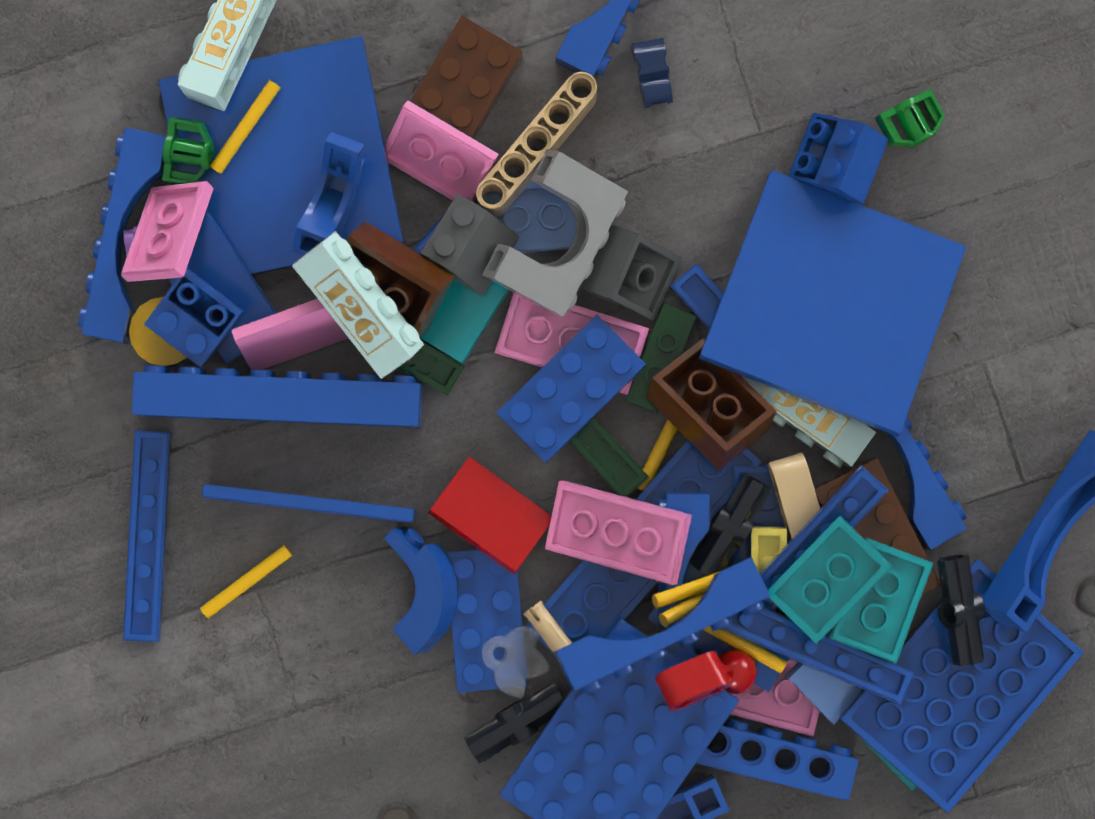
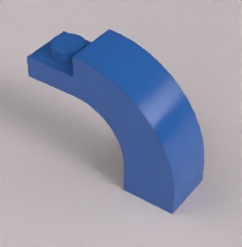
(334, 193)
(434, 590)

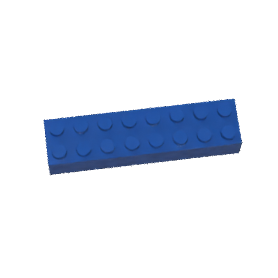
(277, 399)

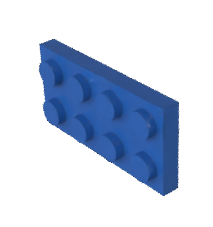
(571, 389)
(485, 608)

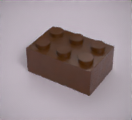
(467, 77)
(402, 275)
(710, 406)

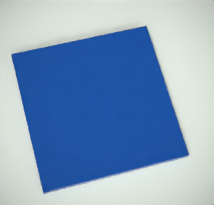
(281, 160)
(833, 303)

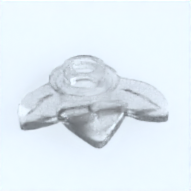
(518, 661)

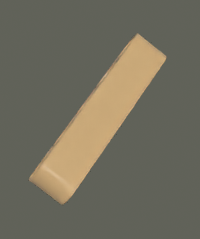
(539, 128)
(794, 492)

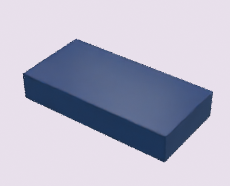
(698, 294)

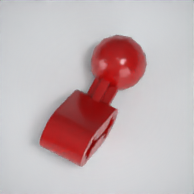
(705, 677)

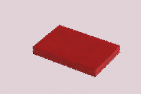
(491, 515)

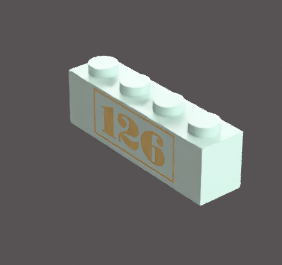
(223, 50)
(358, 304)
(834, 433)

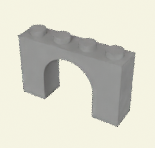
(594, 205)

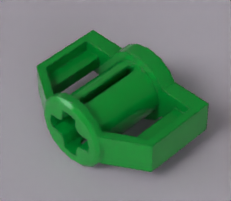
(911, 120)
(186, 150)

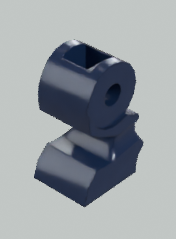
(653, 72)

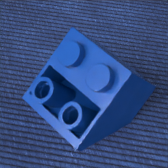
(839, 156)
(194, 318)

